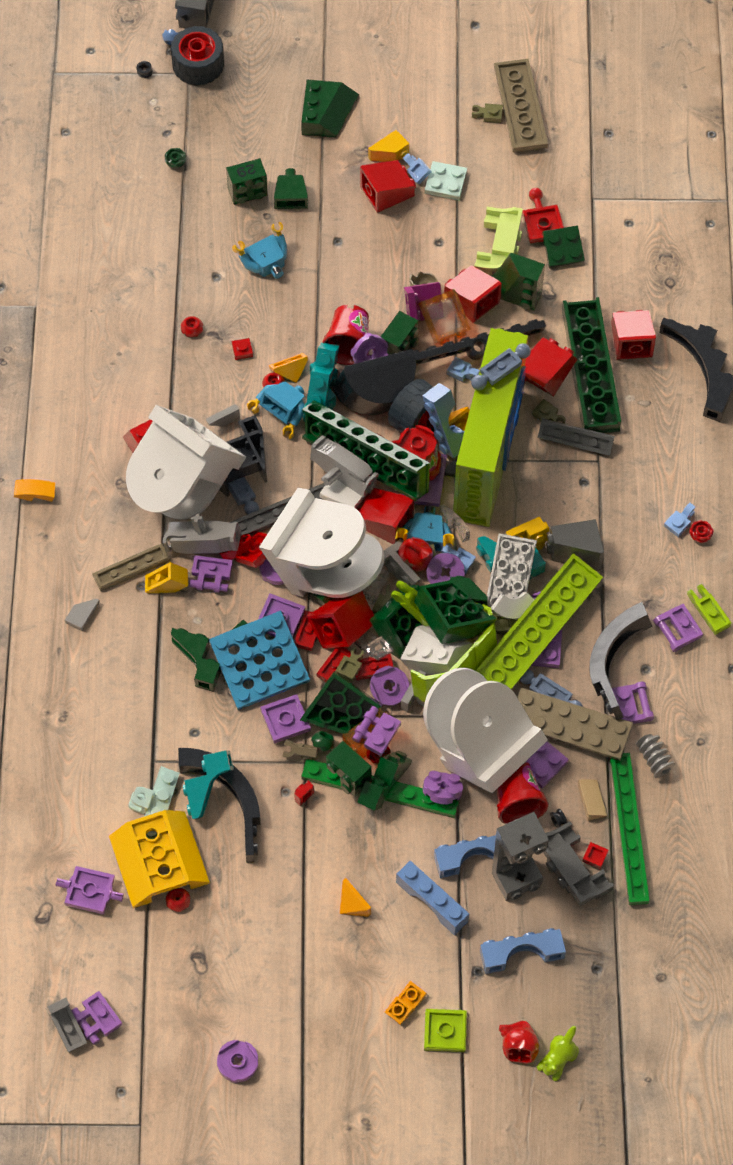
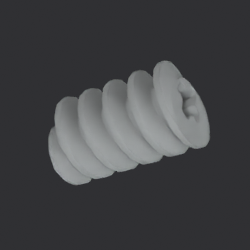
(654, 755)

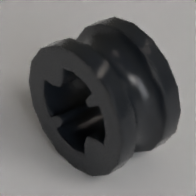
(144, 74)
(558, 818)

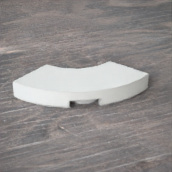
(513, 607)

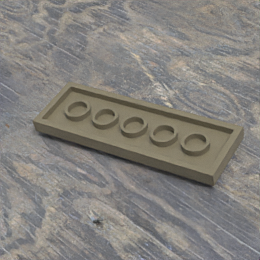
(520, 105)
(576, 724)

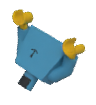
(266, 255)
(283, 402)
(427, 527)

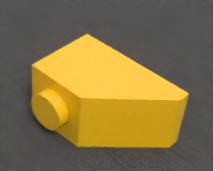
(389, 148)
(166, 579)

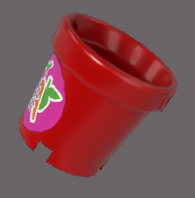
(346, 329)
(424, 445)
(520, 796)

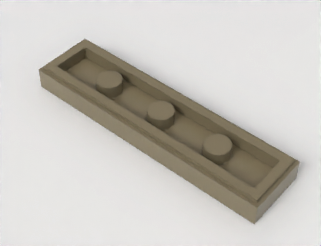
(131, 567)

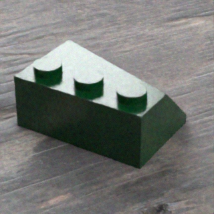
(326, 107)
(521, 281)
(451, 611)
(395, 624)
(339, 705)

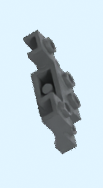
(569, 868)

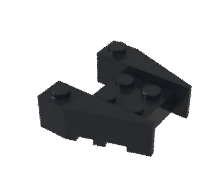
(250, 445)

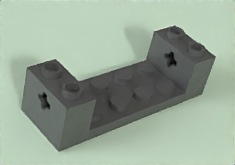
(193, 12)
(513, 856)

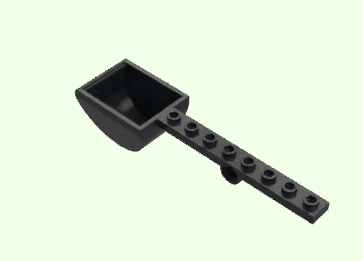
(375, 383)

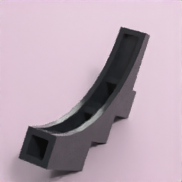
(711, 361)

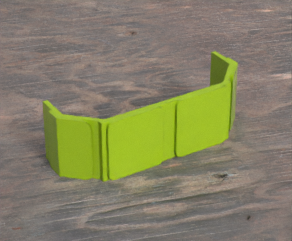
(471, 659)

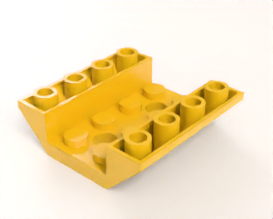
(143, 857)

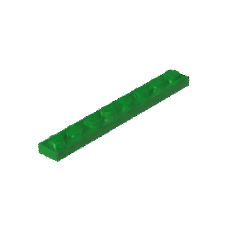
(399, 793)
(629, 830)

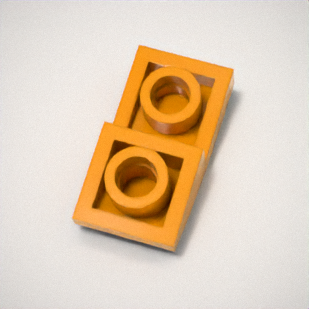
(30, 488)
(405, 1003)

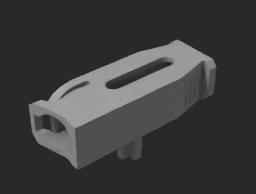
(343, 466)
(202, 536)

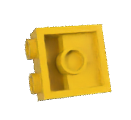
(533, 529)

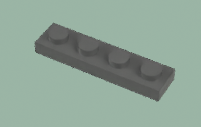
(576, 436)

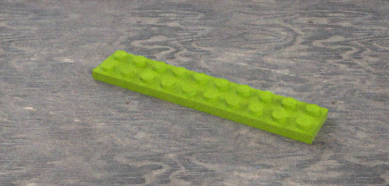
(540, 622)

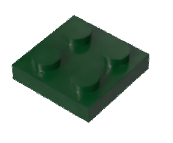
(563, 246)

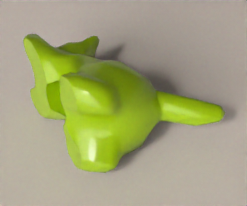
(561, 1051)

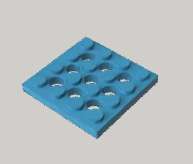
(257, 630)

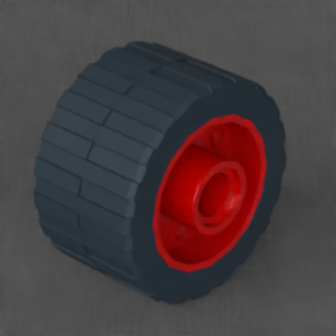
(197, 55)
(409, 407)

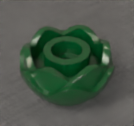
(175, 153)
(323, 740)

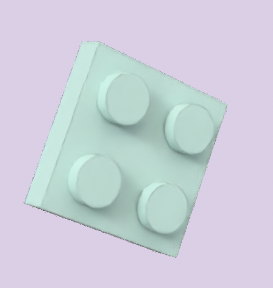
(445, 180)

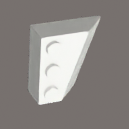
(429, 655)

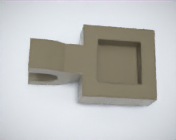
(305, 750)

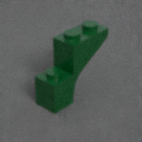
(195, 649)
(388, 772)

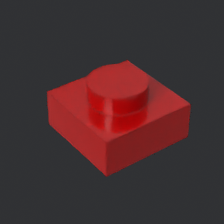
(242, 349)
(303, 792)
(595, 855)

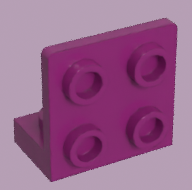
(419, 293)

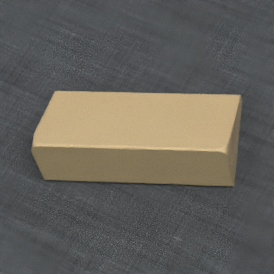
(591, 799)

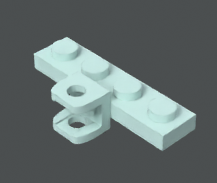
(156, 800)

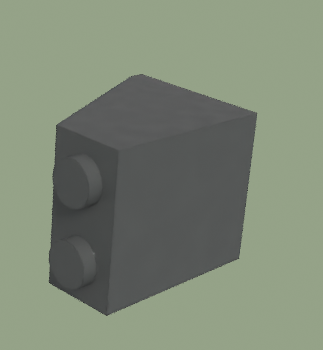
(577, 538)

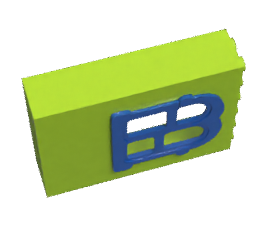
(489, 435)

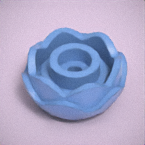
(168, 36)

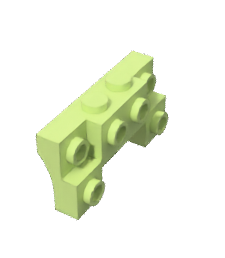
(507, 226)

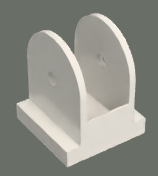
(178, 465)
(315, 543)
(484, 733)

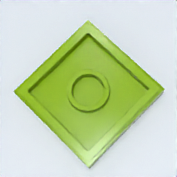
(445, 1030)

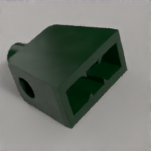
(290, 191)

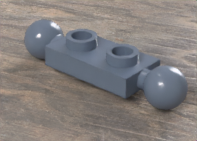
(500, 366)
(243, 494)
(547, 687)

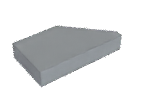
(225, 416)
(81, 613)

